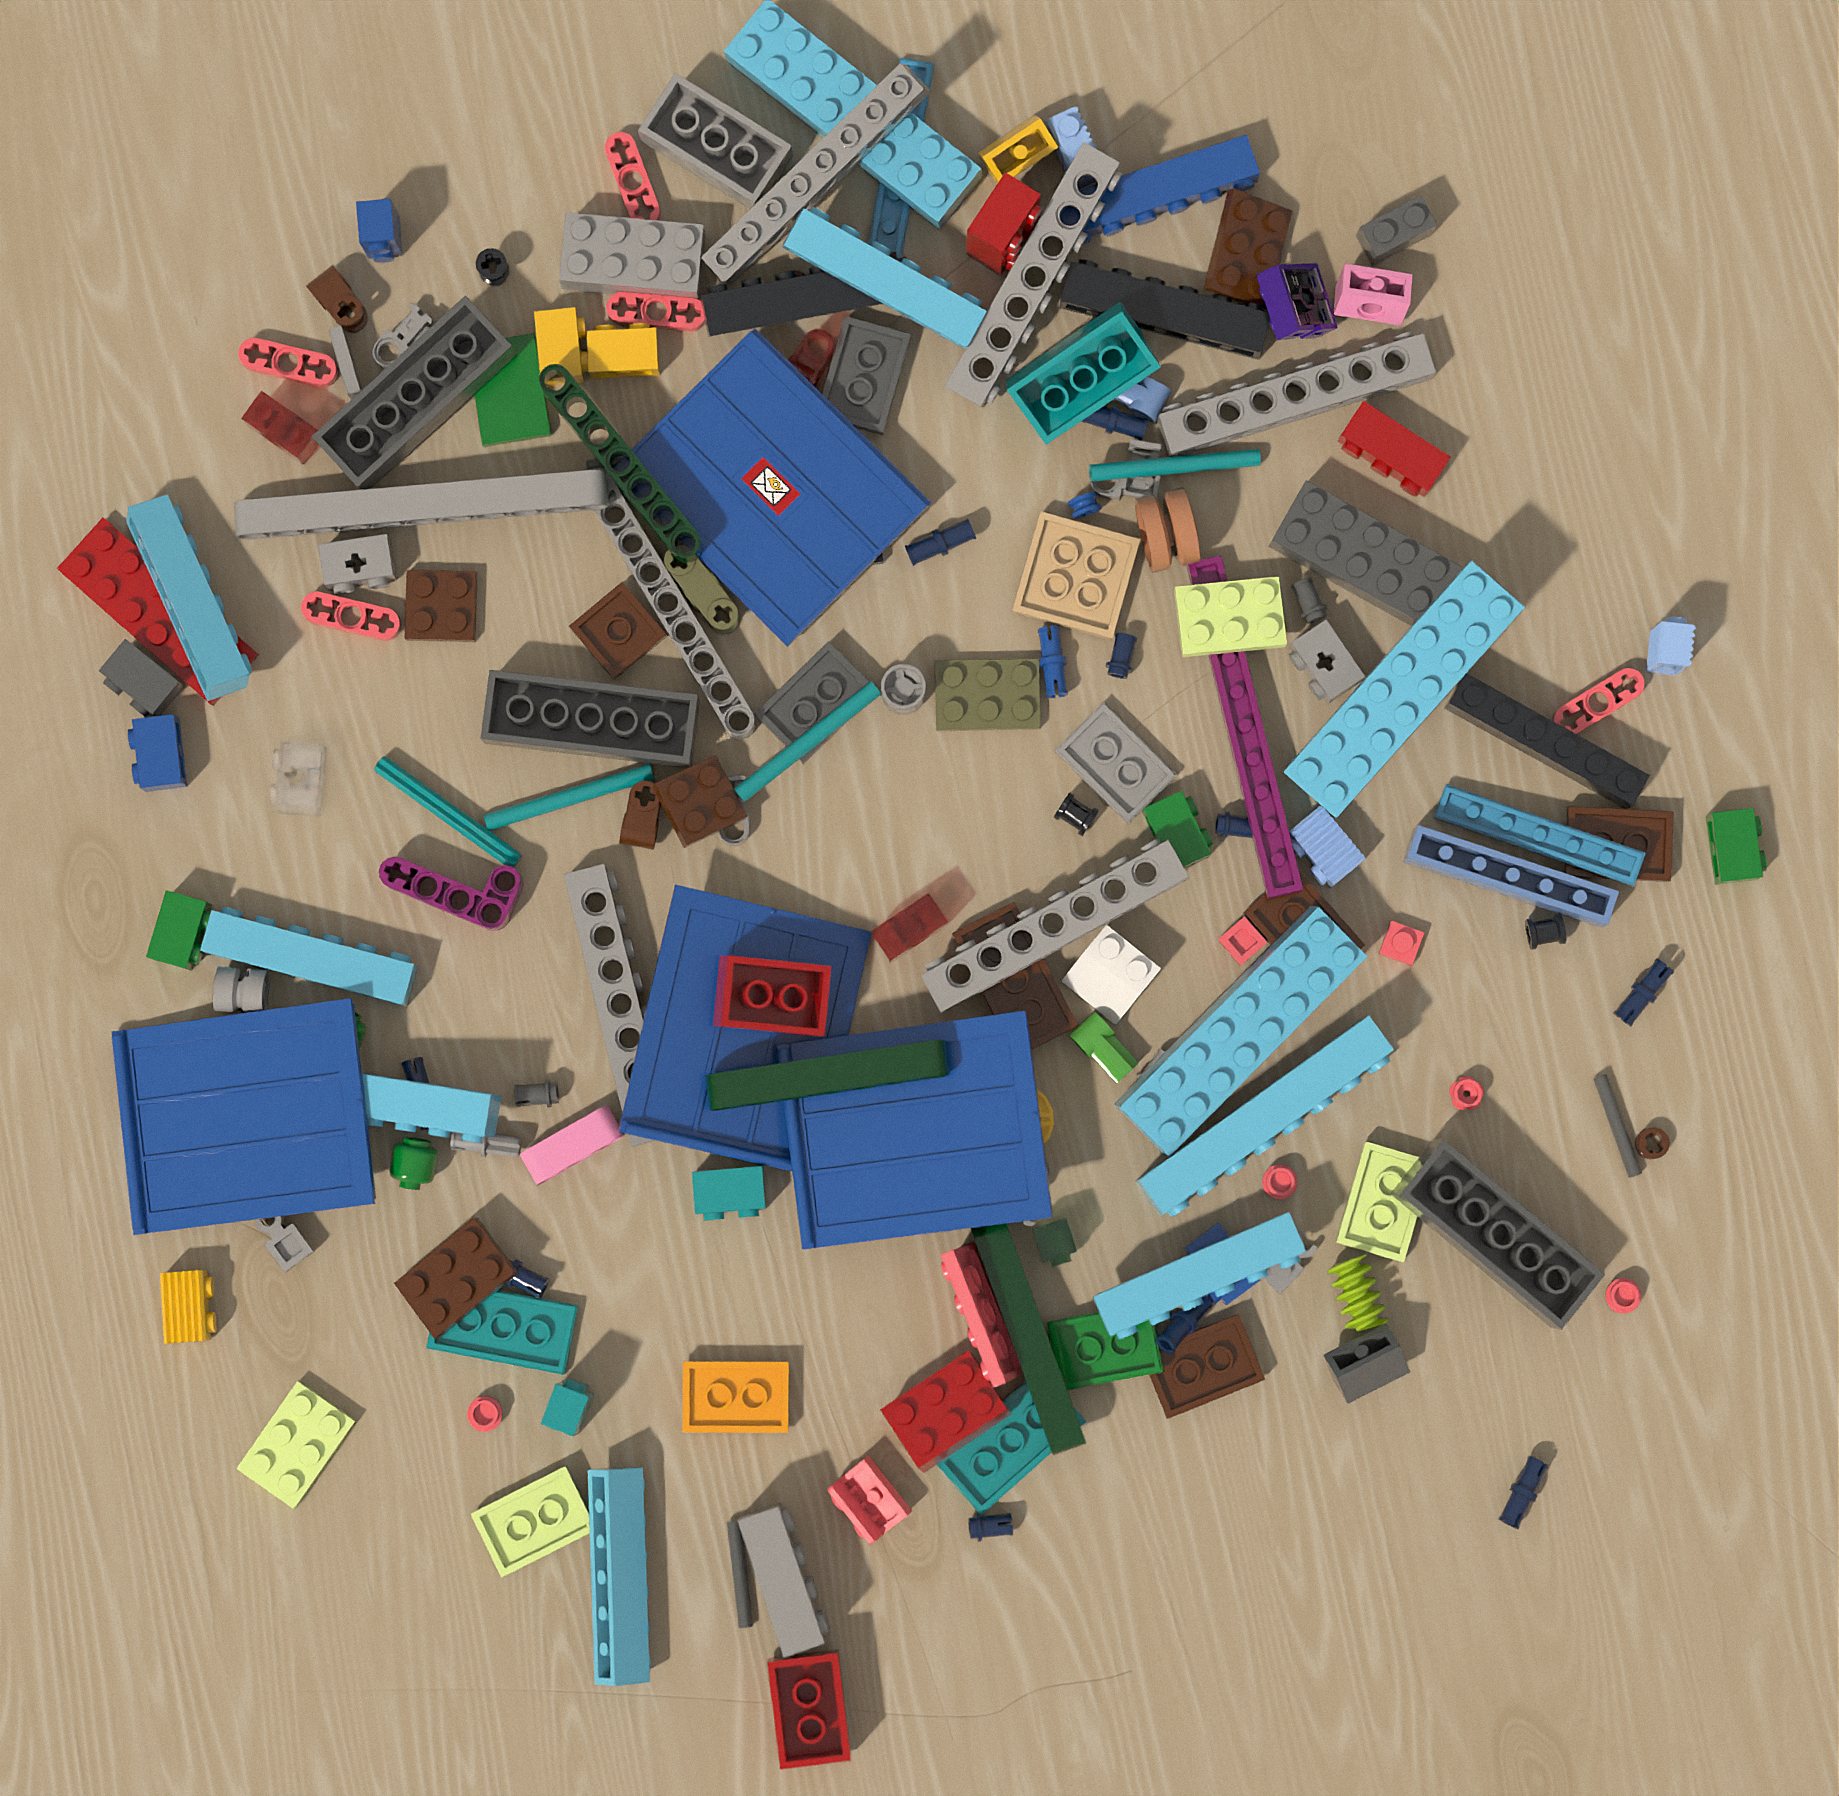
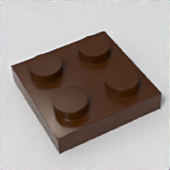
(440, 605)
(618, 631)
(699, 801)

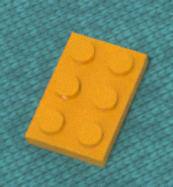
(735, 1397)

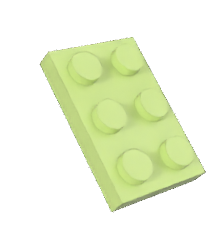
(1230, 616)
(1372, 1216)
(296, 1444)
(533, 1521)

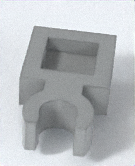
(287, 1244)
(1280, 1278)

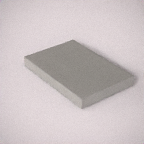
(1116, 763)

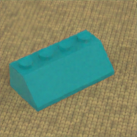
(1082, 373)

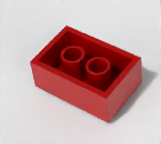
(1003, 224)
(772, 995)
(945, 1412)
(809, 1709)

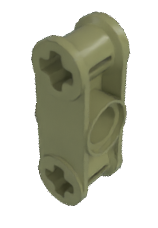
(703, 592)

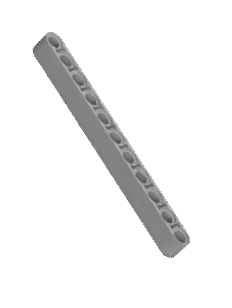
(421, 504)

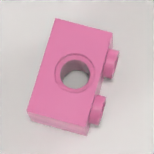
(1373, 294)

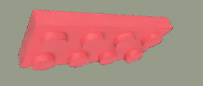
(985, 1321)

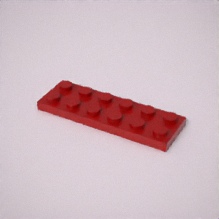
(118, 581)

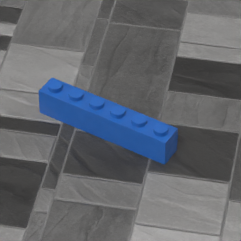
(1171, 187)

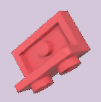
(868, 1500)

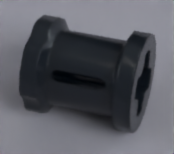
(502, 267)
(1076, 814)
(1545, 931)

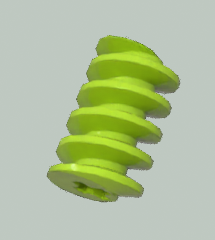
(1357, 1294)

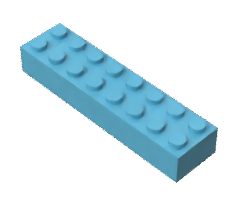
(825, 88)
(1403, 688)
(1240, 1030)
(1265, 1115)

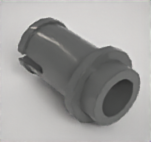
(1309, 600)
(536, 1094)

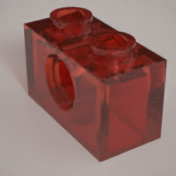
(281, 427)
(909, 928)

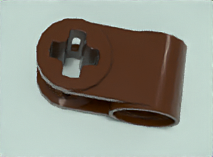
(336, 297)
(640, 822)

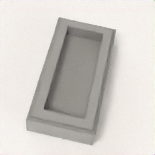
(345, 361)

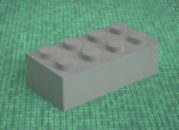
(715, 142)
(631, 256)
(782, 1579)

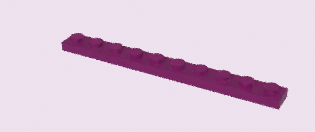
(1251, 756)

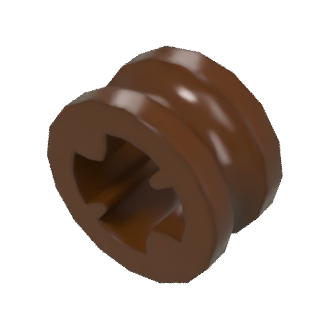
(1641, 1143)

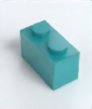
(728, 1192)
(567, 1407)

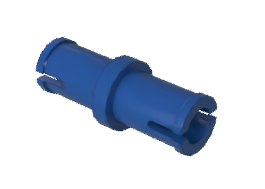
(1052, 661)

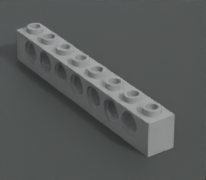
(1086, 163)
(816, 173)
(1410, 349)
(1168, 875)
(580, 887)

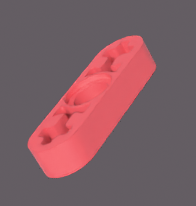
(632, 154)
(631, 299)
(315, 360)
(324, 618)
(1614, 681)

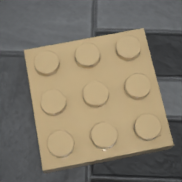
(1076, 575)

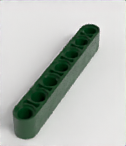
(611, 449)
(827, 1075)
(1029, 1337)

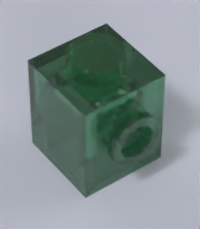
(1055, 1242)

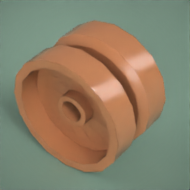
(1172, 528)

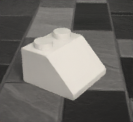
(1110, 974)

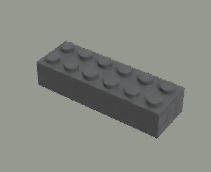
(415, 394)
(1362, 554)
(590, 719)
(1497, 1234)

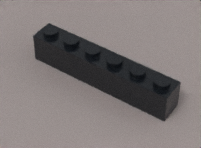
(779, 301)
(1166, 309)
(1547, 741)

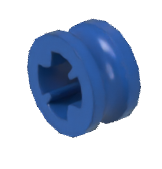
(1084, 505)

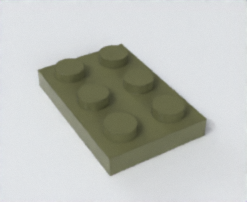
(987, 694)

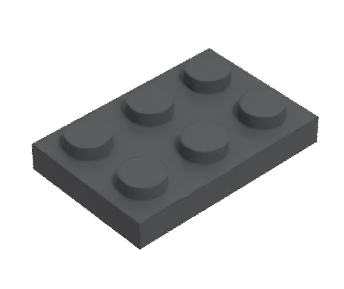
(866, 372)
(810, 696)

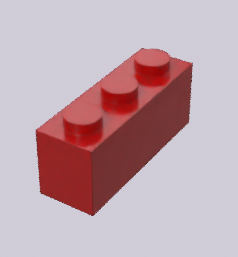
(1393, 450)

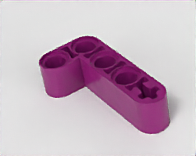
(448, 888)

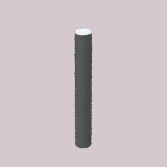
(1617, 1126)
(739, 1574)

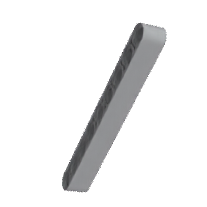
(674, 620)

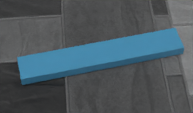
(890, 211)
(1539, 835)

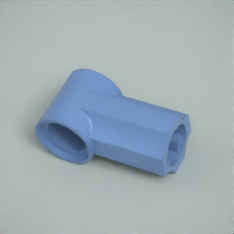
(1146, 398)

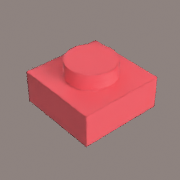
(1242, 941)
(1401, 943)

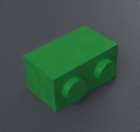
(1175, 821)
(1735, 846)
(179, 931)

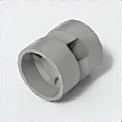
(903, 689)
(240, 990)

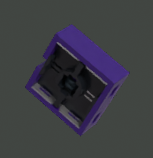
(1296, 301)

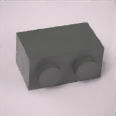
(1396, 230)
(141, 679)
(1366, 1363)

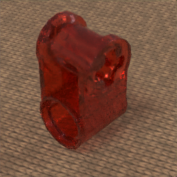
(810, 364)

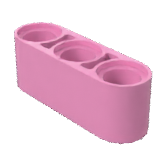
(571, 1145)

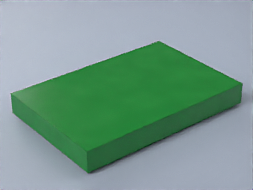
(512, 401)
(1093, 1357)

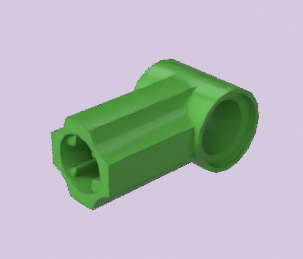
(1098, 1041)

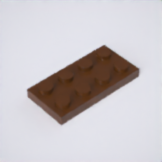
(1027, 990)

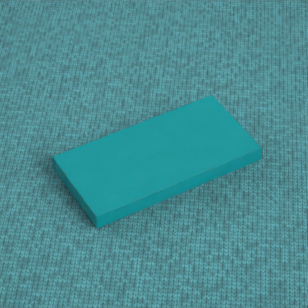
(514, 1332)
(1002, 1454)

